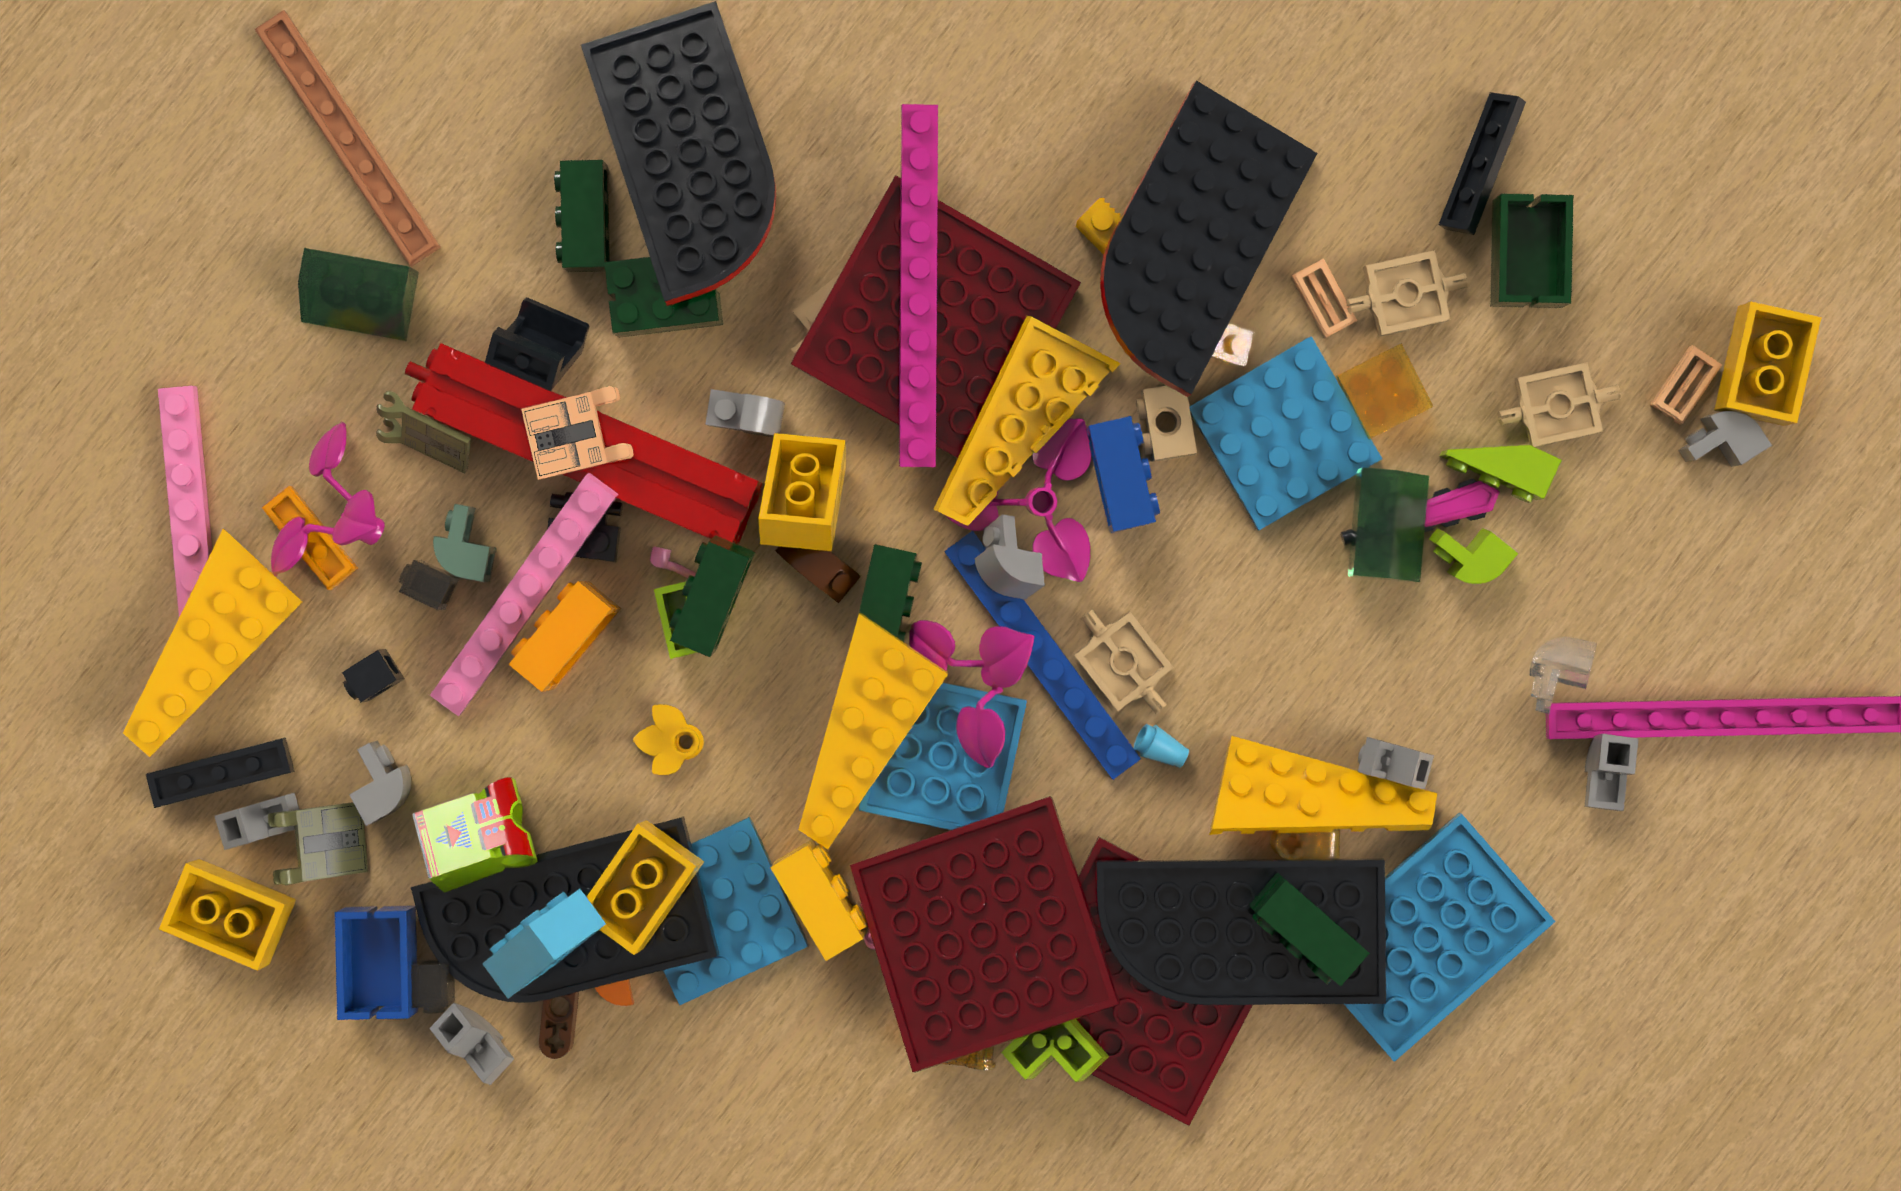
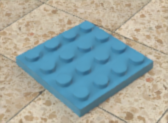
(1284, 433)
(933, 776)
(746, 911)

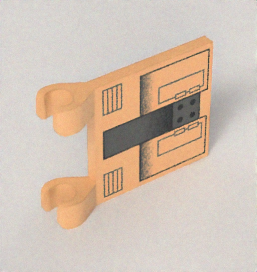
(568, 434)

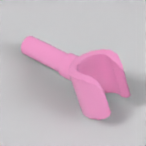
(660, 558)

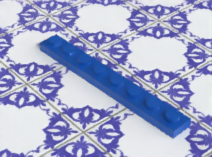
(1049, 665)

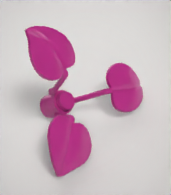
(356, 521)
(1065, 545)
(1002, 663)

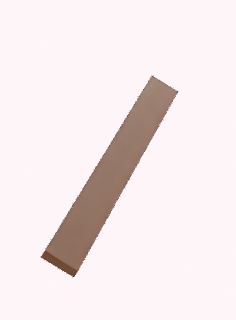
(347, 138)

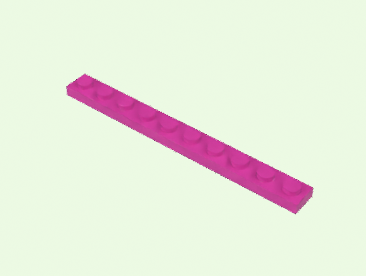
(918, 285)
(1725, 717)

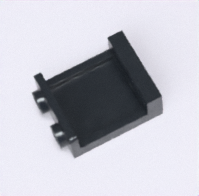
(538, 344)

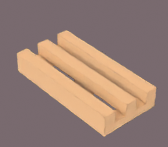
(1311, 304)
(1669, 409)

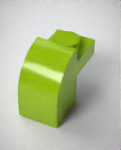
(1477, 563)

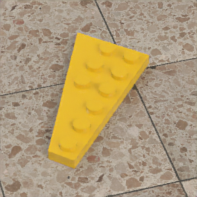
(1027, 405)
(221, 626)
(874, 709)
(1299, 794)

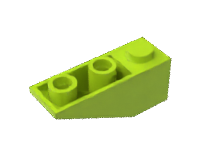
(1516, 467)

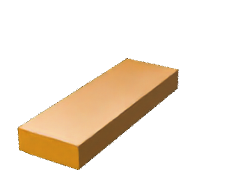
(321, 554)

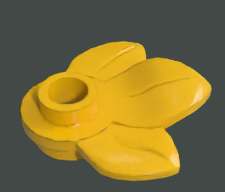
(664, 738)

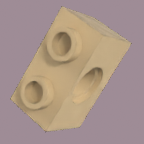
(1172, 444)

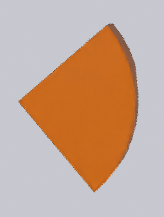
(617, 993)

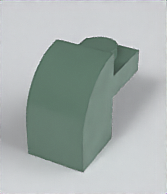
(457, 553)

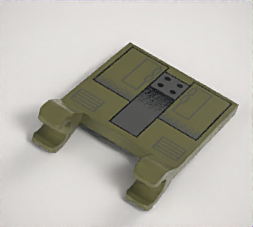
(423, 434)
(327, 842)

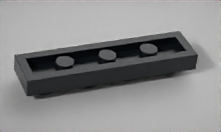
(1482, 163)
(220, 772)

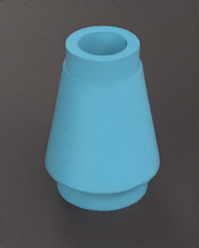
(1160, 746)

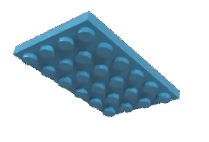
(1449, 928)

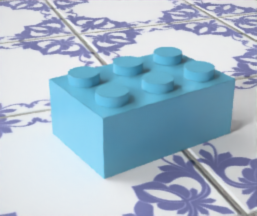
(542, 941)

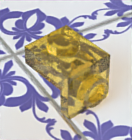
(1234, 346)

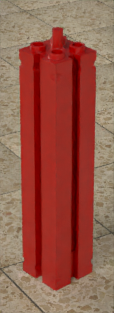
(656, 478)

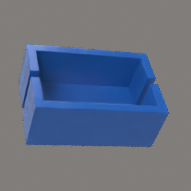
(1122, 474)
(375, 962)

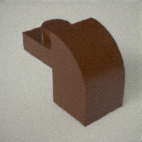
(822, 570)

